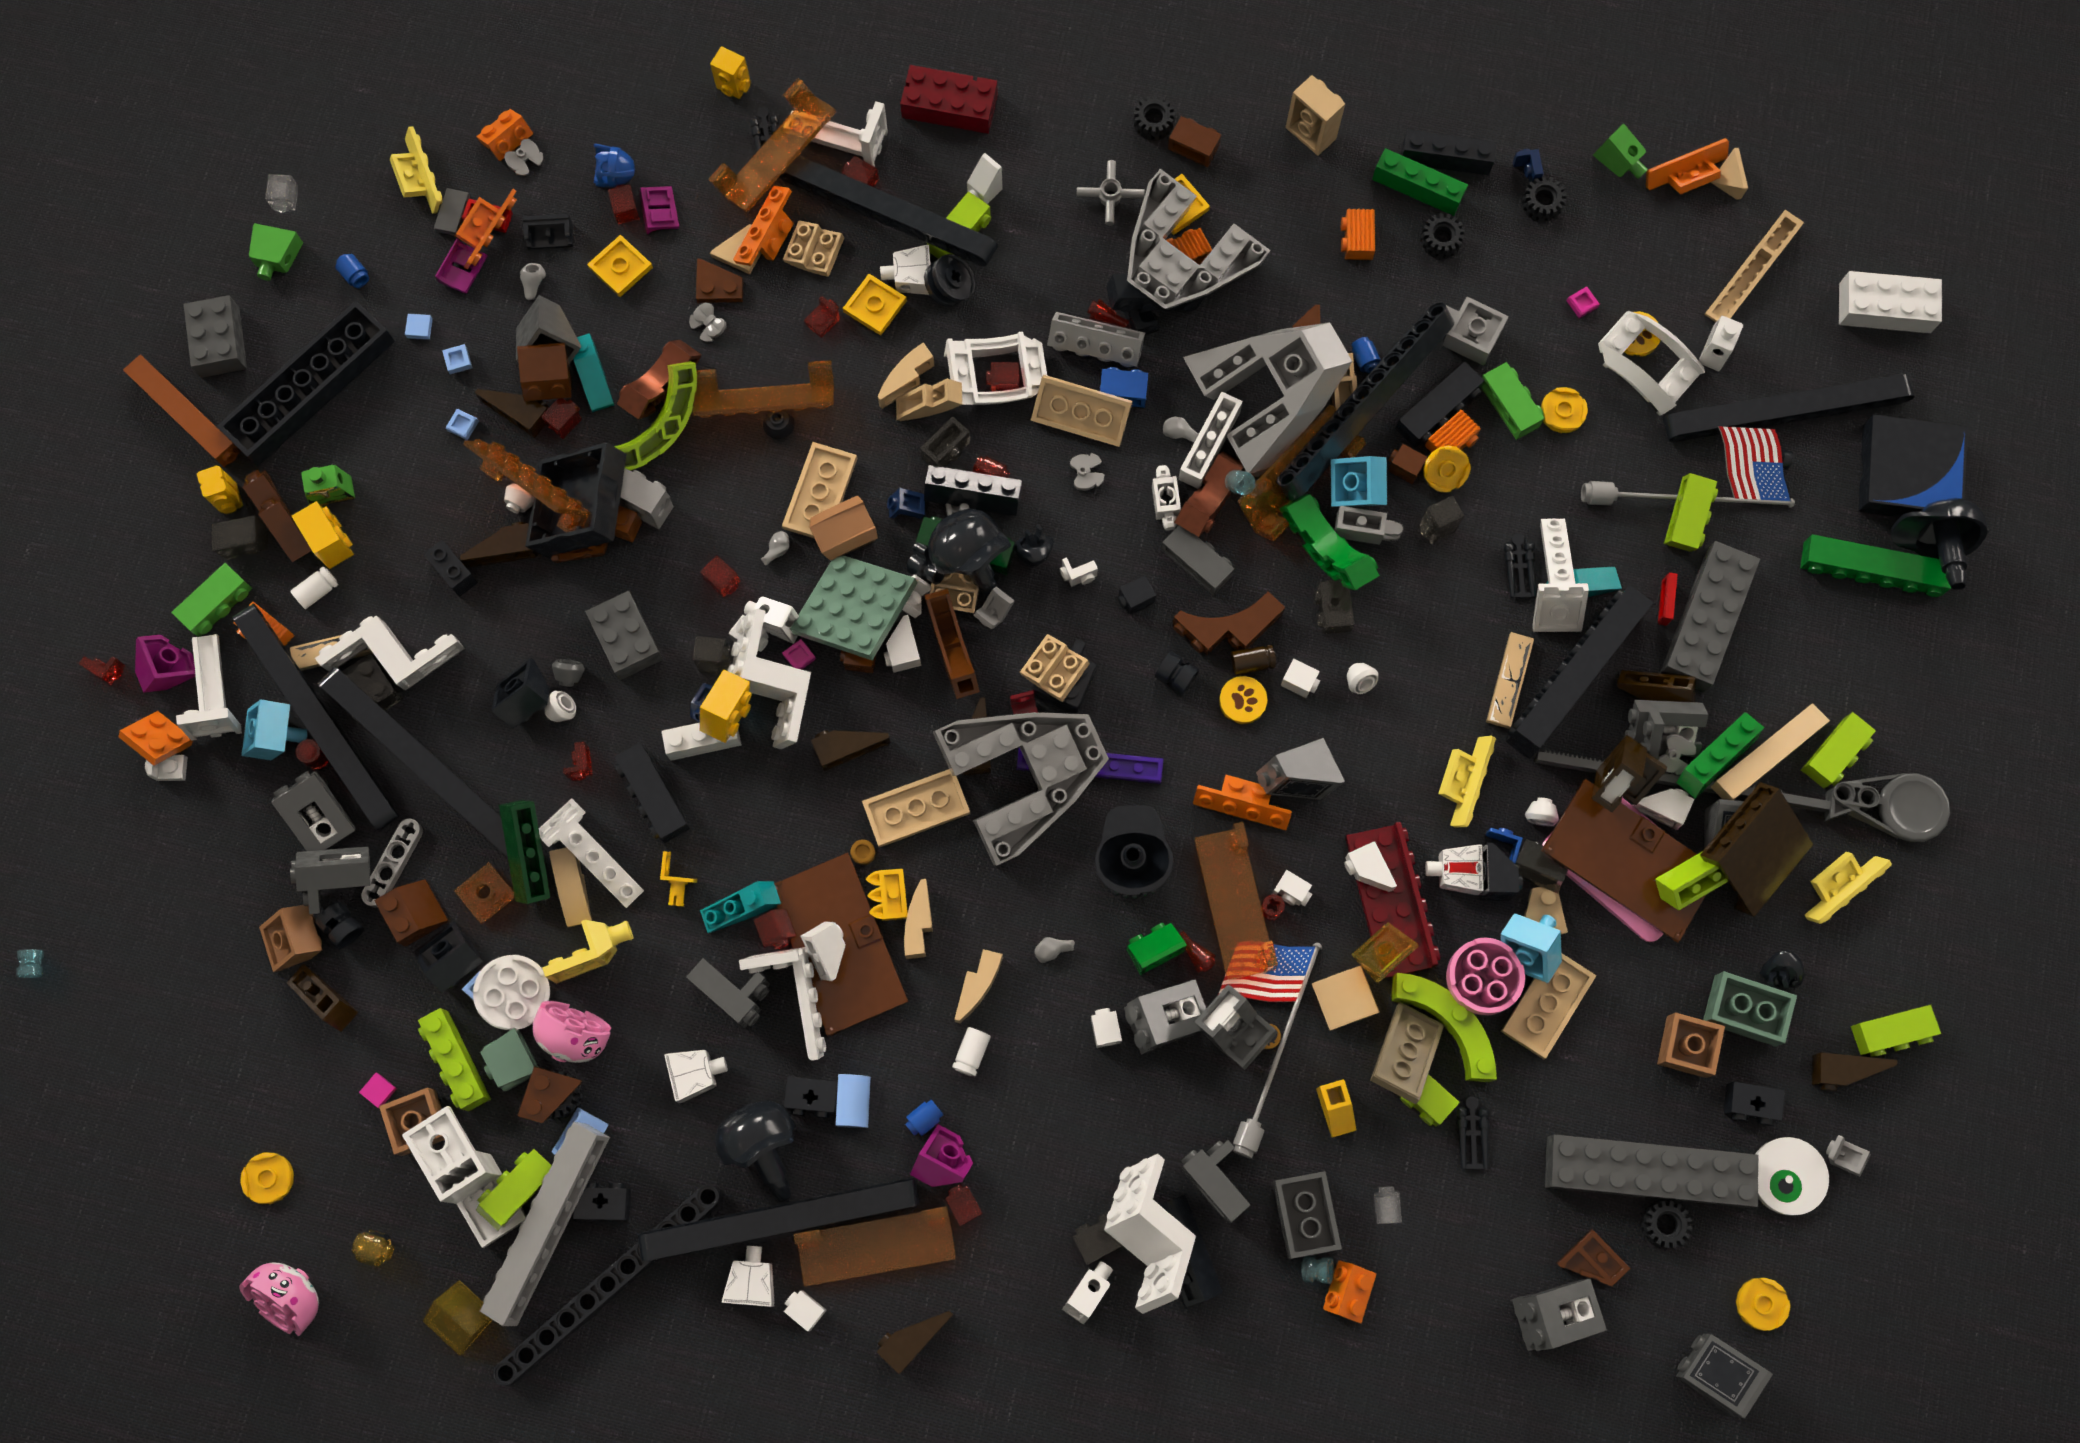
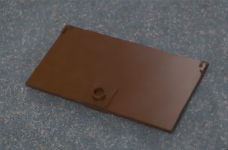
(1621, 858)
(866, 974)

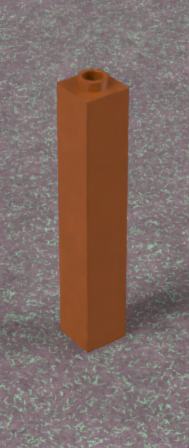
(182, 410)

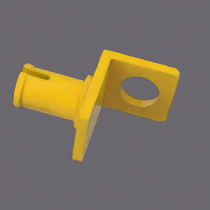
(677, 885)

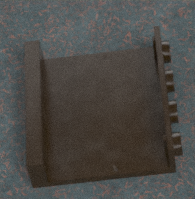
(1758, 847)

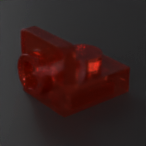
(823, 317)
(107, 672)
(582, 759)
(963, 1204)

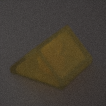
(1384, 951)
(457, 1317)

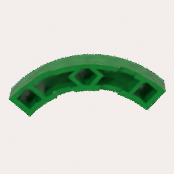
(1326, 546)

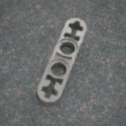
(388, 860)

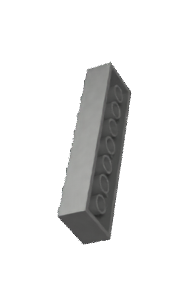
(1652, 1171)

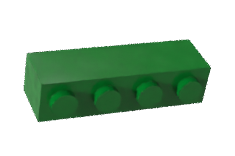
(1419, 182)
(1720, 755)

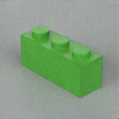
(1512, 400)
(212, 600)

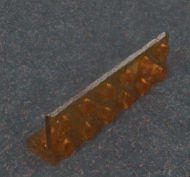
(778, 151)
(817, 393)
(500, 463)
(1267, 497)
(1235, 903)
(875, 1246)

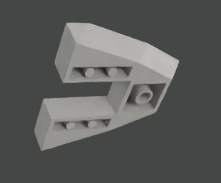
(1168, 273)
(1307, 369)
(1060, 754)

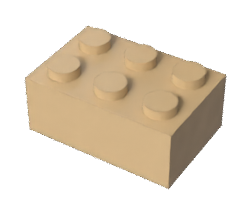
(1315, 115)

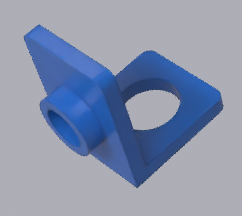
(1506, 836)

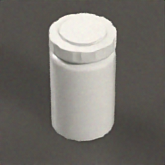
(314, 587)
(971, 1052)

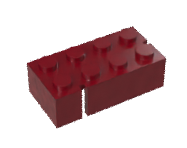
(949, 99)

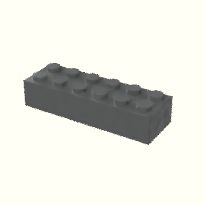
(1710, 614)

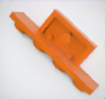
(1690, 169)
(480, 223)
(767, 230)
(1243, 800)

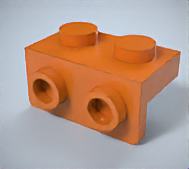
(505, 133)
(1349, 1291)

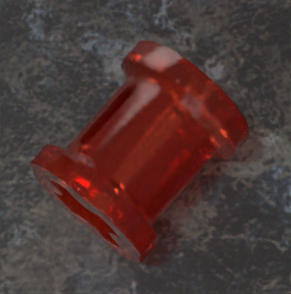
(1275, 900)

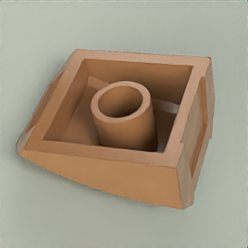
(843, 528)

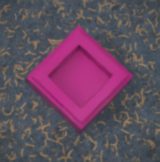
(1583, 302)
(799, 655)
(378, 1090)

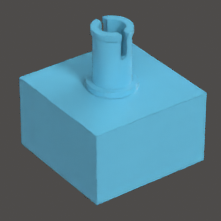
(1359, 481)
(268, 730)
(1535, 945)

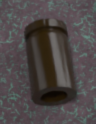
(1253, 659)

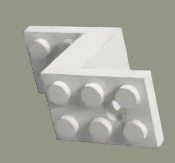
(389, 651)
(770, 679)
(458, 1171)
(1150, 1234)

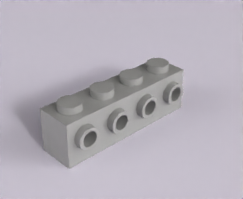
(1096, 339)

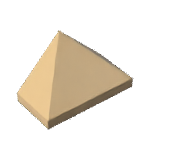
(1732, 176)

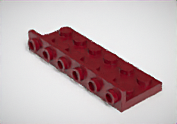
(1404, 904)

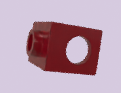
(1023, 703)

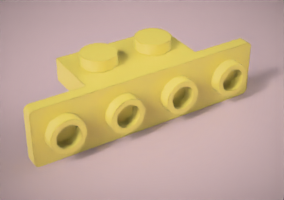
(413, 172)
(1464, 779)
(1842, 882)

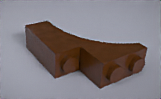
(275, 514)
(1240, 628)
(951, 644)

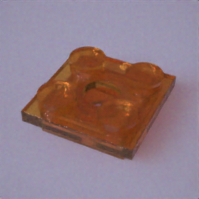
(499, 894)

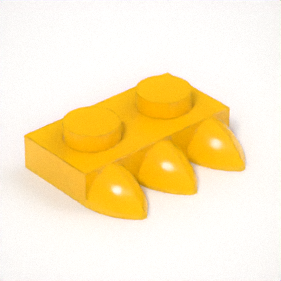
(889, 894)

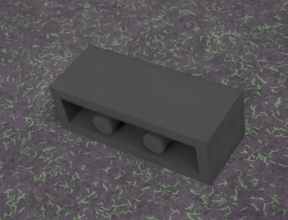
(1198, 559)

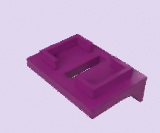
(658, 218)
(456, 277)

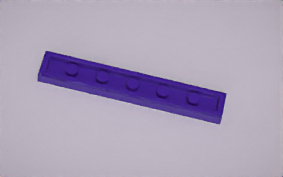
(1122, 768)

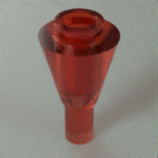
(1102, 312)
(1200, 957)

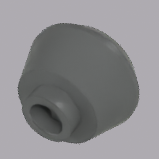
(567, 671)

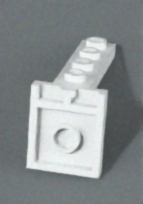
(859, 142)
(1560, 603)
(213, 715)
(565, 827)
(806, 993)

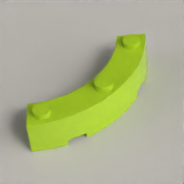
(669, 422)
(1459, 1022)

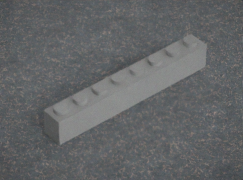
(544, 1224)

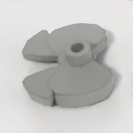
(517, 159)
(705, 315)
(1085, 479)
(1676, 746)

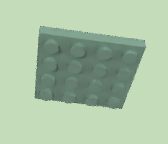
(854, 606)

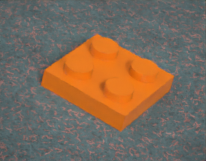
(155, 738)

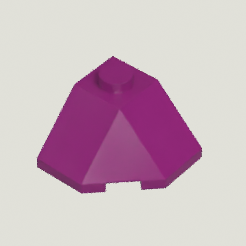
(161, 664)
(942, 1159)

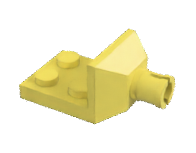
(602, 946)

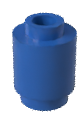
(352, 270)
(1365, 354)
(923, 1118)

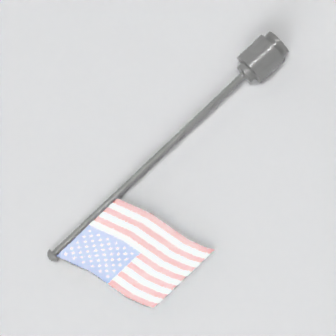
(1751, 465)
(1282, 985)

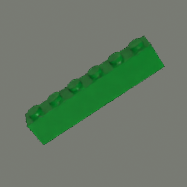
(1874, 565)

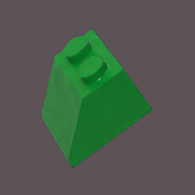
(1155, 948)

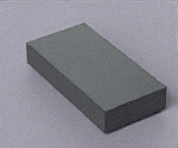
(451, 211)

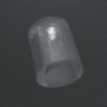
(1387, 1206)

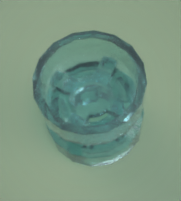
(1234, 482)
(30, 963)
(1316, 1269)

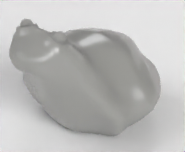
(531, 278)
(1179, 428)
(777, 547)
(1050, 948)

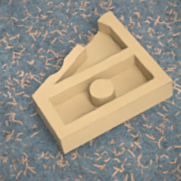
(727, 250)
(1545, 902)

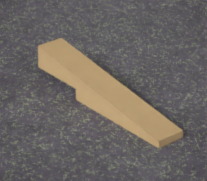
(1755, 267)
(1770, 753)

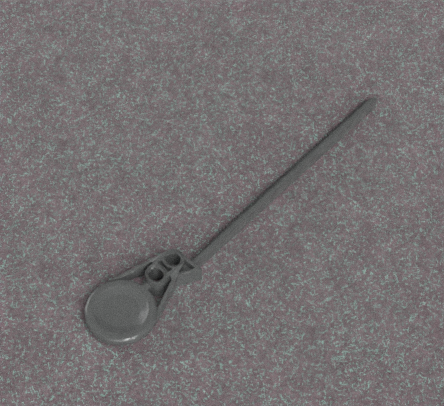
(1908, 805)

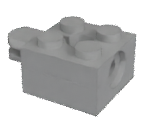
(1479, 322)
(645, 498)

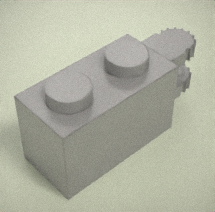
(1366, 526)

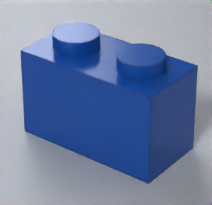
(1125, 384)

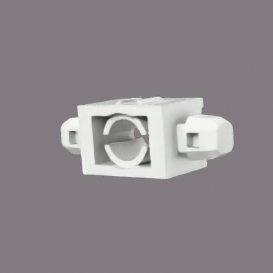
(1162, 483)

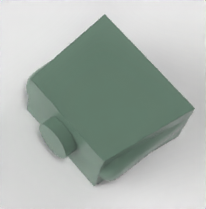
(508, 1060)

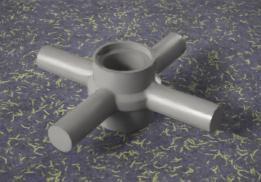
(1108, 200)

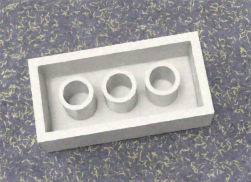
(1890, 302)

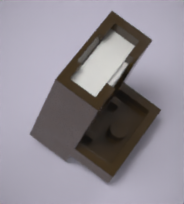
(1626, 773)

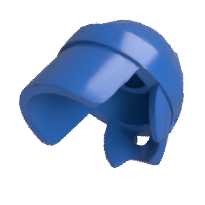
(612, 166)

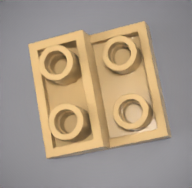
(813, 248)
(961, 590)
(1054, 667)
(1345, 998)

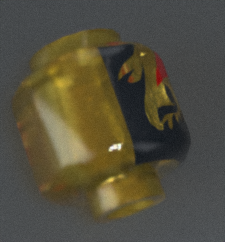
(372, 1247)

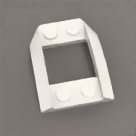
(961, 366)
(1676, 380)

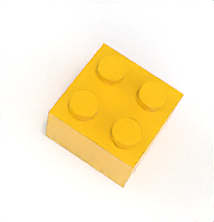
(323, 534)
(725, 706)

